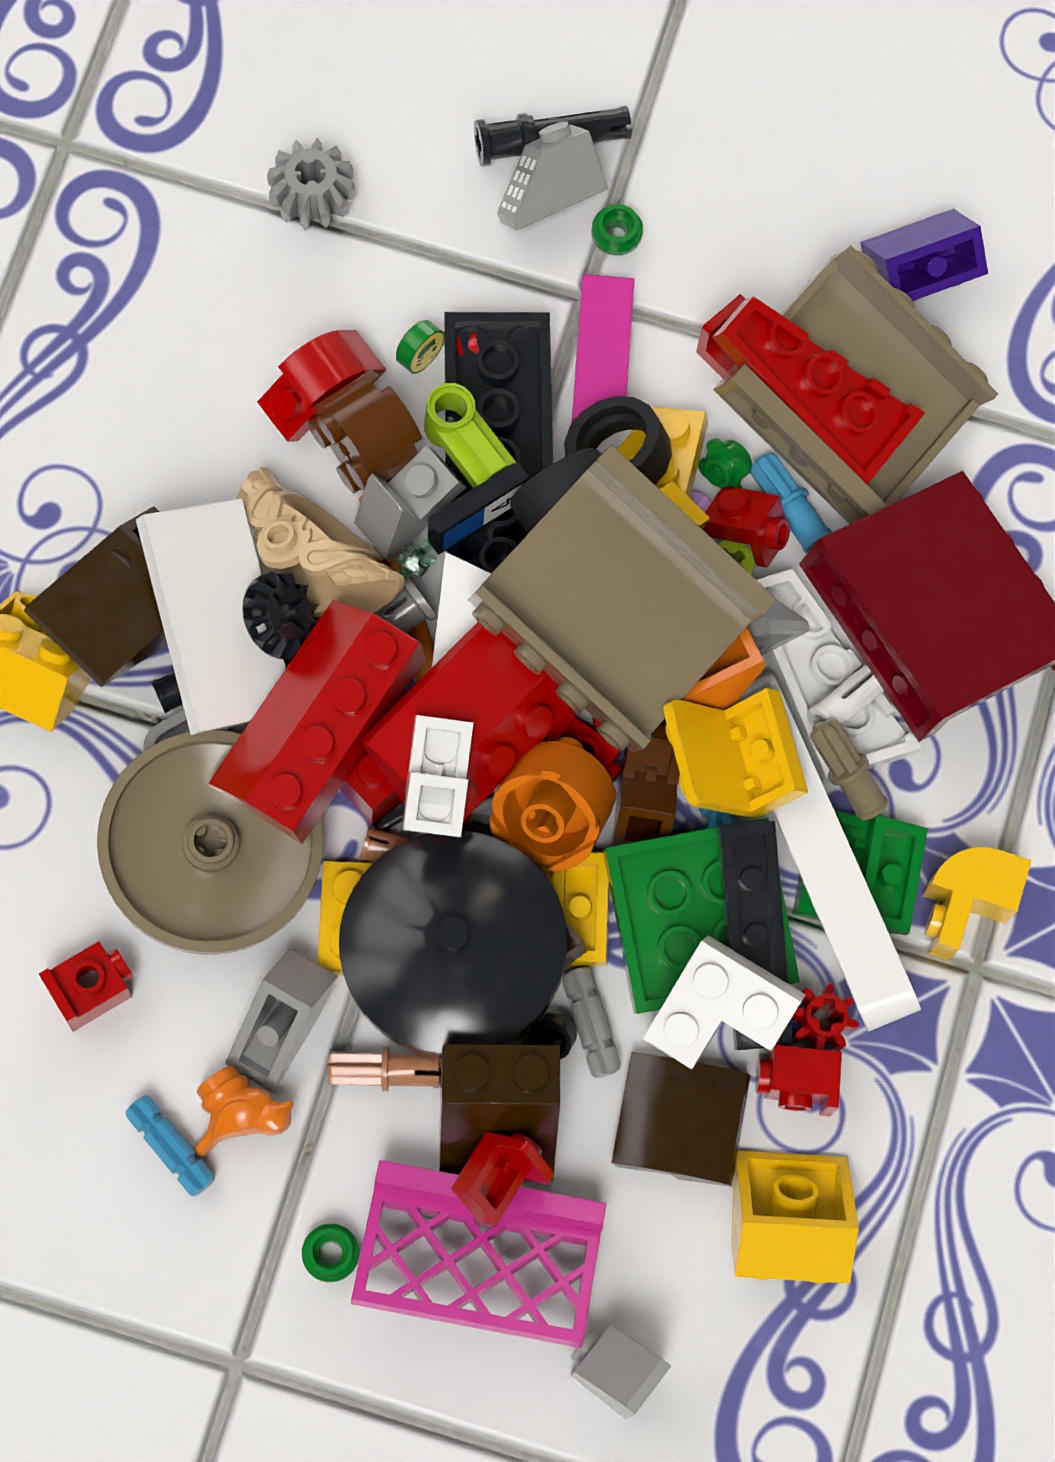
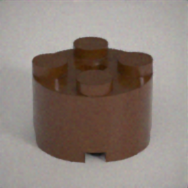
(365, 431)

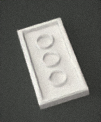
(199, 575)

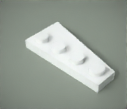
(815, 667)

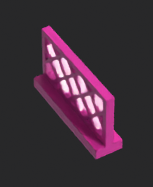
(529, 1213)

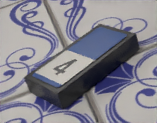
(475, 508)

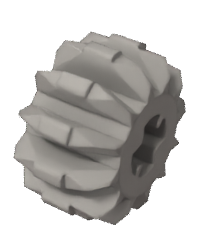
(311, 184)

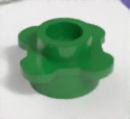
(725, 463)

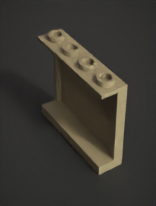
(883, 338)

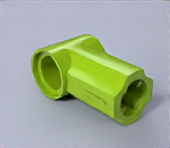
(467, 441)

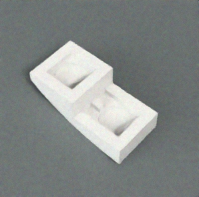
(437, 776)

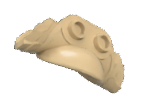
(315, 547)

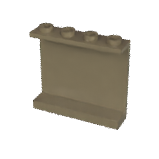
(619, 600)

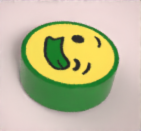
(419, 346)

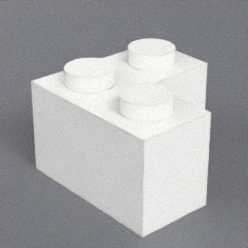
(718, 989)

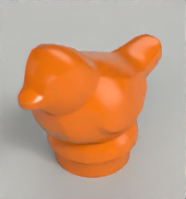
(239, 1109)

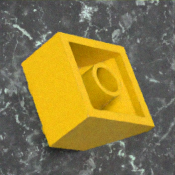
(793, 1217)

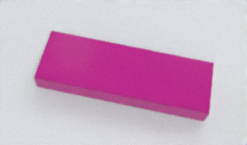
(602, 340)

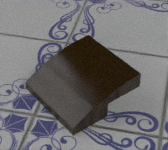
(681, 1119)

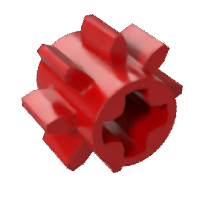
(836, 1013)

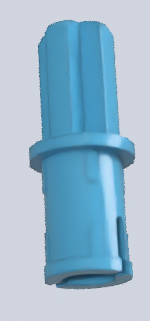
(802, 517)

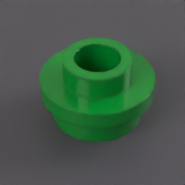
(617, 217)
(330, 1234)

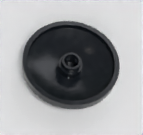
(453, 942)

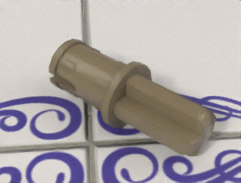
(848, 769)

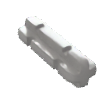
(591, 1022)

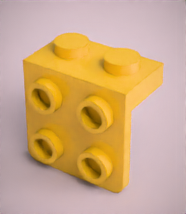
(736, 756)

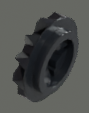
(262, 614)

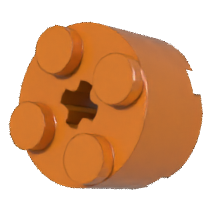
(554, 804)

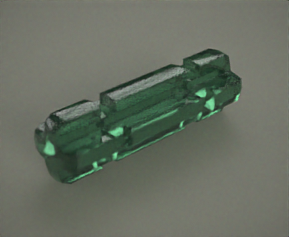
(416, 559)

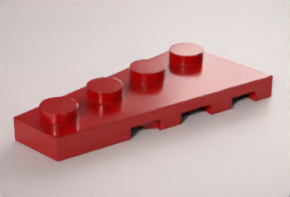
(832, 399)

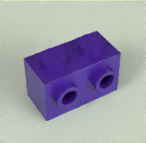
(929, 254)

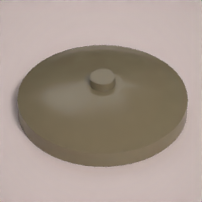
(192, 860)

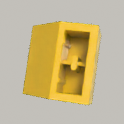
(35, 673)

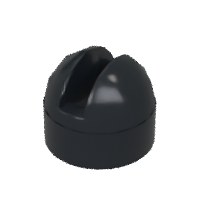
(554, 1029)

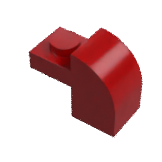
(314, 374)

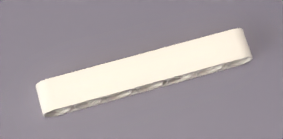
(841, 893)

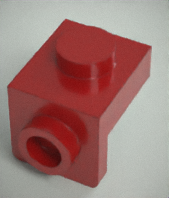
(749, 519)
(497, 1173)

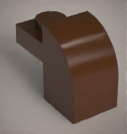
(646, 792)

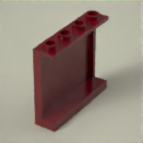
(936, 602)

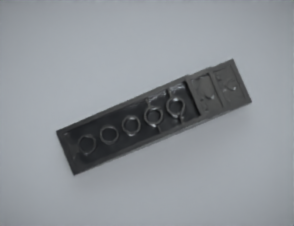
(514, 399)

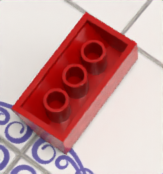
(480, 685)
(314, 717)

